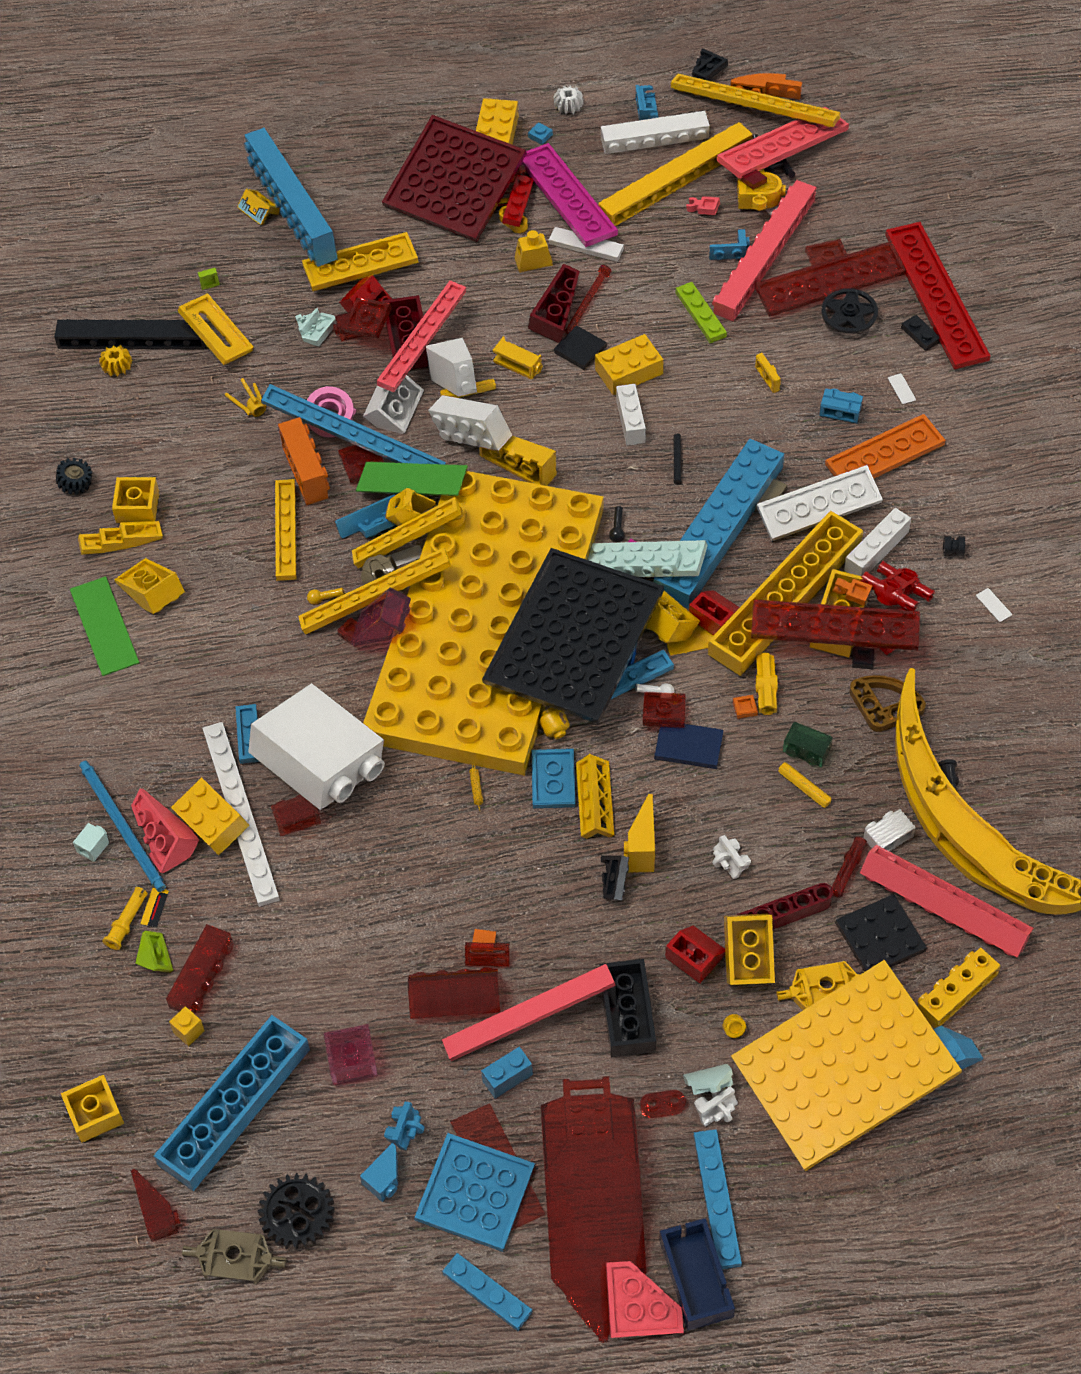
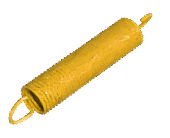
(476, 786)

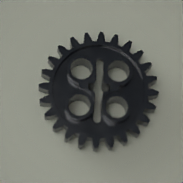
(308, 1193)

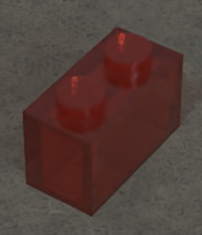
(295, 815)

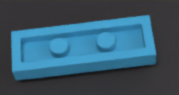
(244, 718)

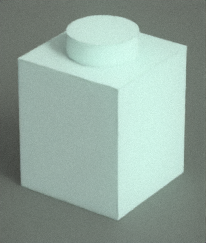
(91, 842)

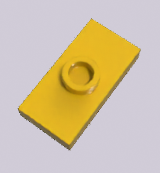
(767, 372)

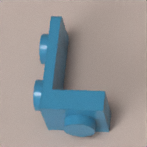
(730, 251)

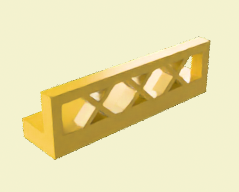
(590, 794)

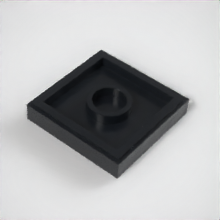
(580, 347)

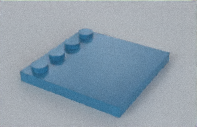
(474, 1192)

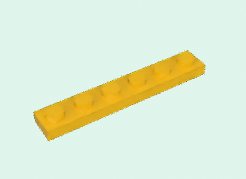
(285, 529)
(407, 531)

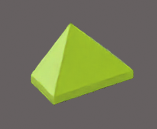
(153, 952)

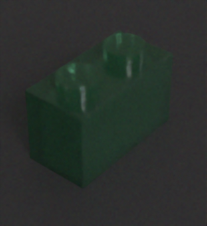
(807, 744)

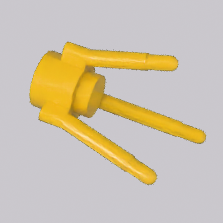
(254, 404)

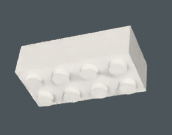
(470, 422)

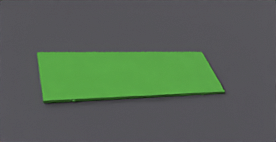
(422, 478)
(104, 626)

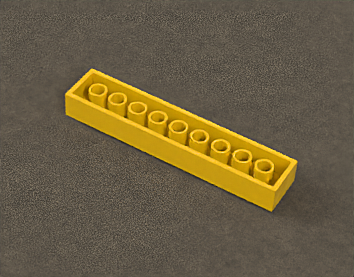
(792, 581)

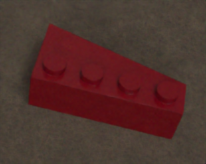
(554, 307)

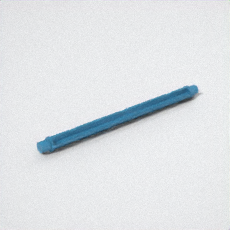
(121, 824)

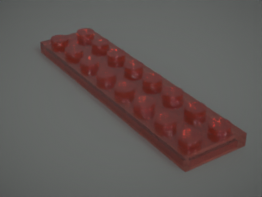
(820, 280)
(835, 624)

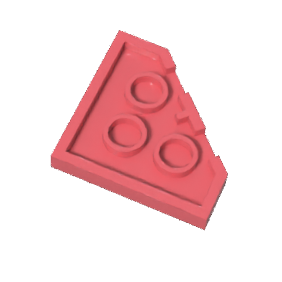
(638, 1304)

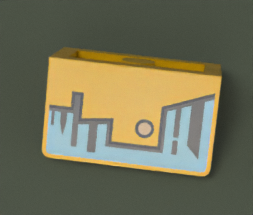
(257, 206)

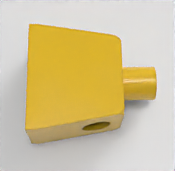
(532, 252)

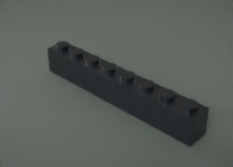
(127, 333)

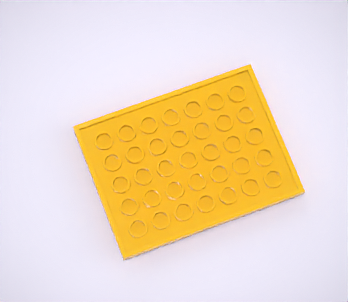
(845, 1065)

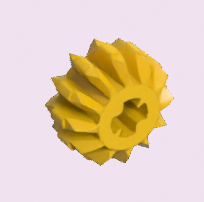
(115, 360)

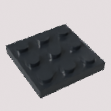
(881, 933)

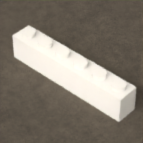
(655, 132)

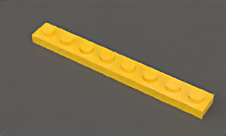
(369, 592)

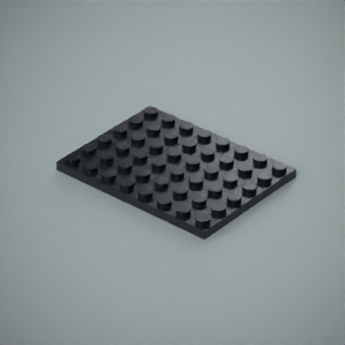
(573, 635)

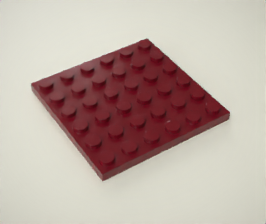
(454, 178)

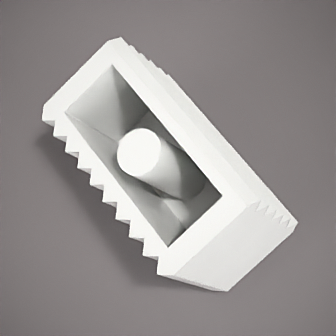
(889, 831)

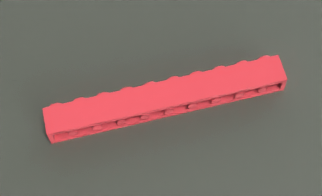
(764, 250)

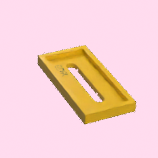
(205, 304)

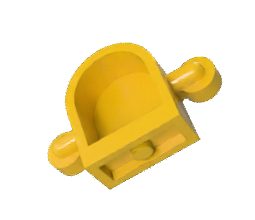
(762, 197)

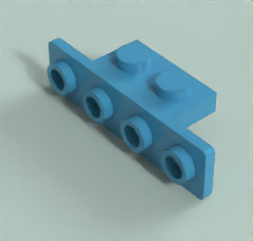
(367, 520)

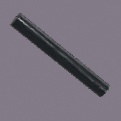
(677, 458)

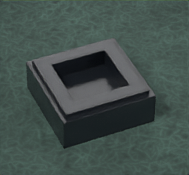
(863, 658)

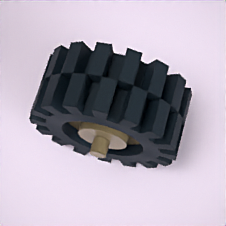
(73, 476)

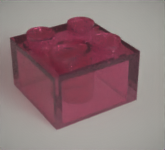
(350, 1054)

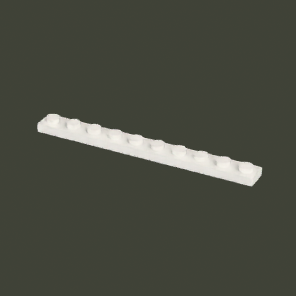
(235, 795)

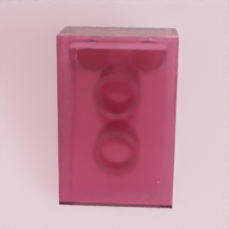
(382, 618)

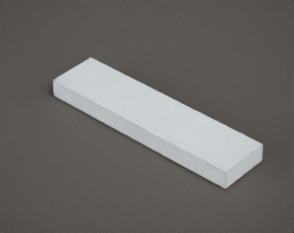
(569, 240)

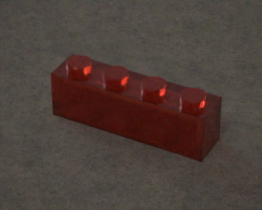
(200, 970)

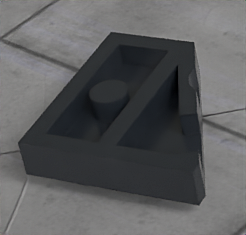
(708, 65)
(615, 876)

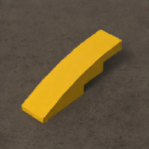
(126, 536)

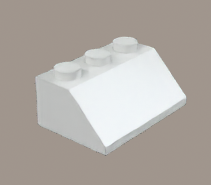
(394, 410)

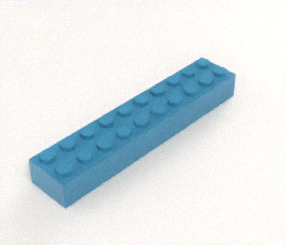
(290, 197)
(726, 514)

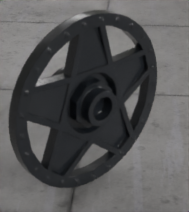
(849, 311)

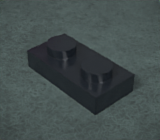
(920, 332)

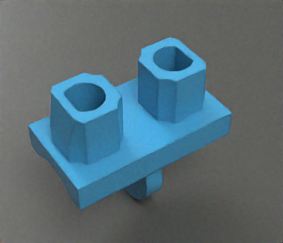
(407, 1125)

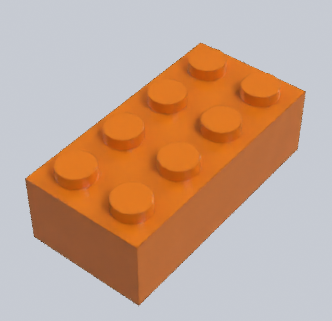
(304, 460)

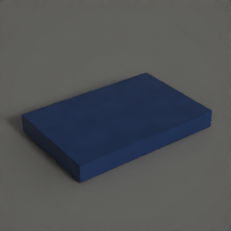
(689, 745)

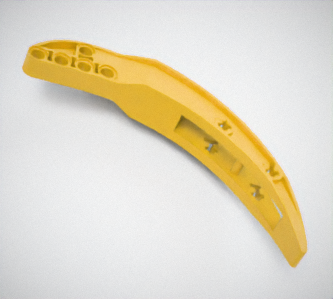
(962, 834)

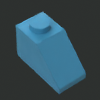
(382, 1174)

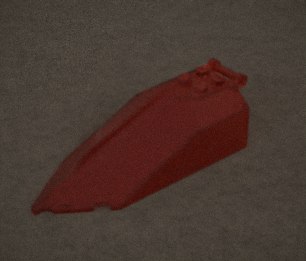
(591, 1194)

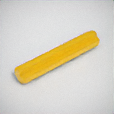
(482, 386)
(805, 785)

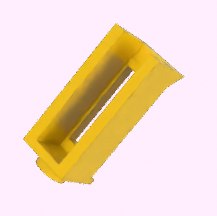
(517, 359)

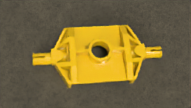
(806, 983)

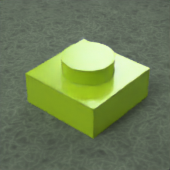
(208, 278)

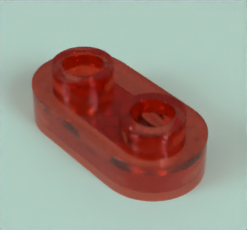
(663, 1106)

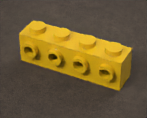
(958, 987)

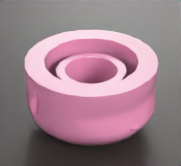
(332, 399)

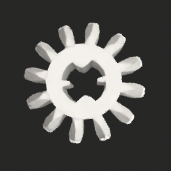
(568, 100)

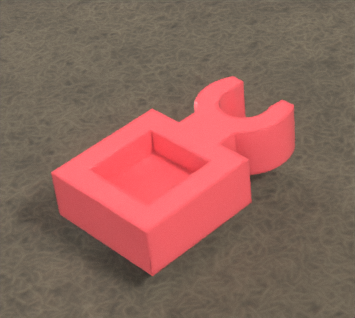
(705, 206)

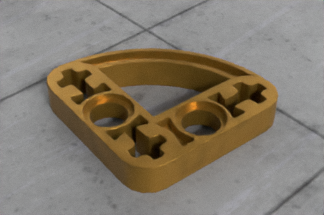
(882, 714)

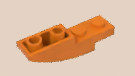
(769, 84)

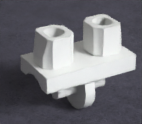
(728, 858)
(718, 1107)

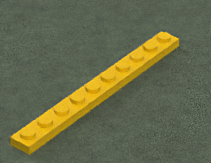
(755, 100)

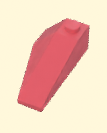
(166, 834)

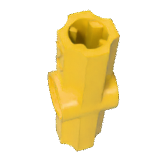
(766, 684)

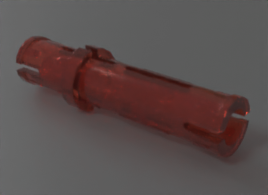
(852, 858)

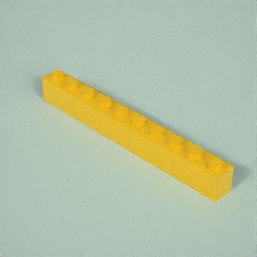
(672, 175)

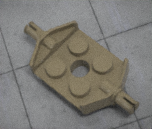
(249, 1265)

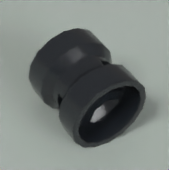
(951, 545)

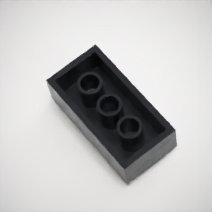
(629, 1010)

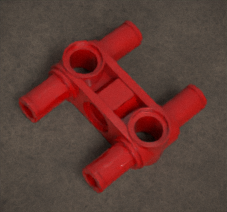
(897, 586)

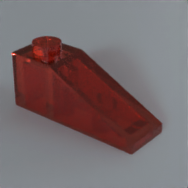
(156, 1210)

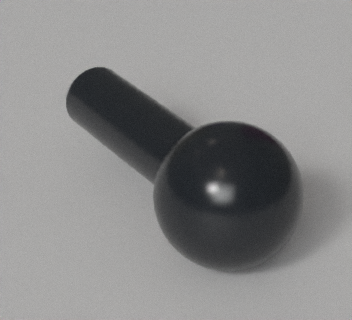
(616, 533)

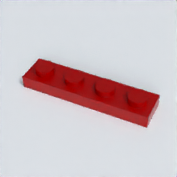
(518, 200)

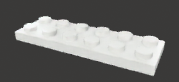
(810, 504)

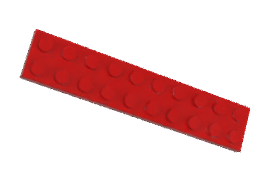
(938, 296)

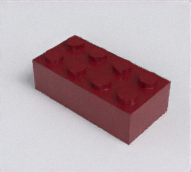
(402, 320)

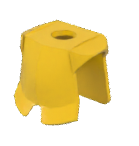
(408, 505)

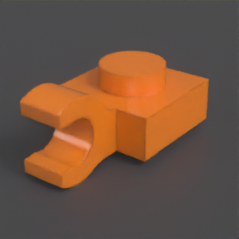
(855, 591)

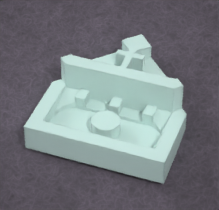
(315, 326)
(709, 1079)

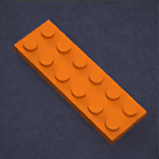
(889, 448)

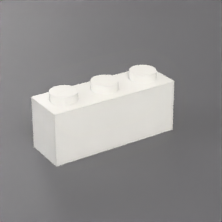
(630, 414)

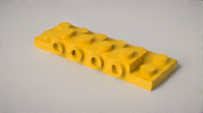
(362, 261)

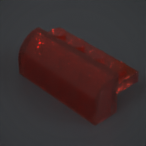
(453, 993)

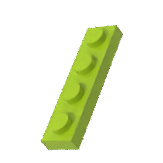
(701, 312)

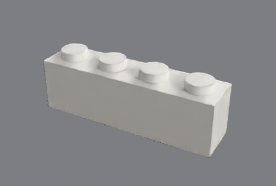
(878, 543)

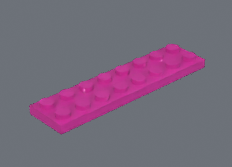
(568, 195)

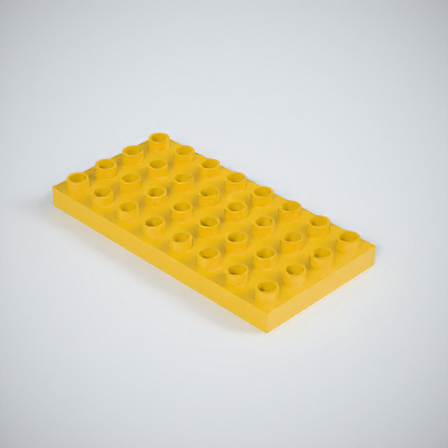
(432, 676)

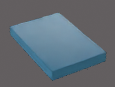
(553, 778)

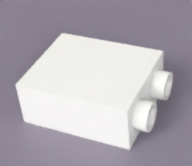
(316, 747)

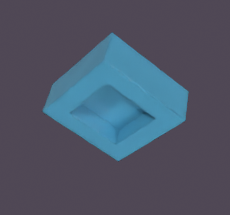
(540, 133)

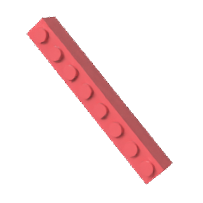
(946, 901)

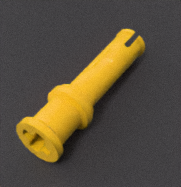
(121, 926)

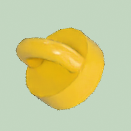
(734, 1026)

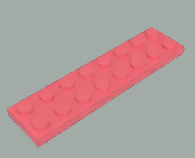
(777, 145)

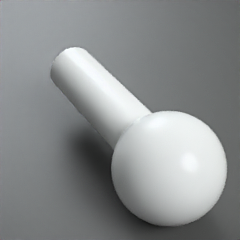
(664, 688)

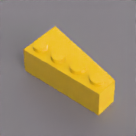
(524, 459)

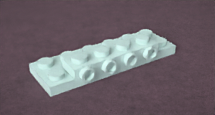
(651, 558)

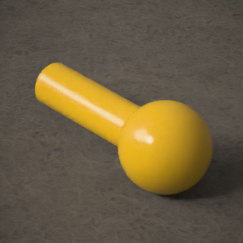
(315, 596)

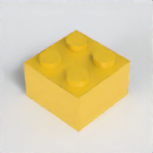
(135, 499)
(92, 1108)

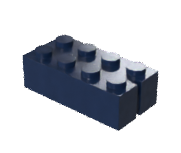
(696, 1274)

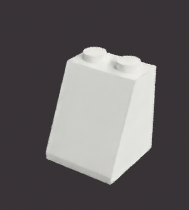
(452, 366)

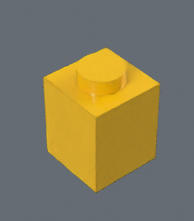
(186, 1026)

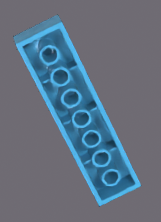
(232, 1103)

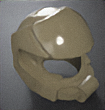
(377, 567)

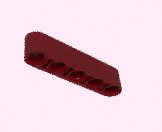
(794, 910)

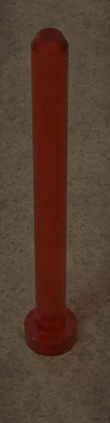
(604, 271)

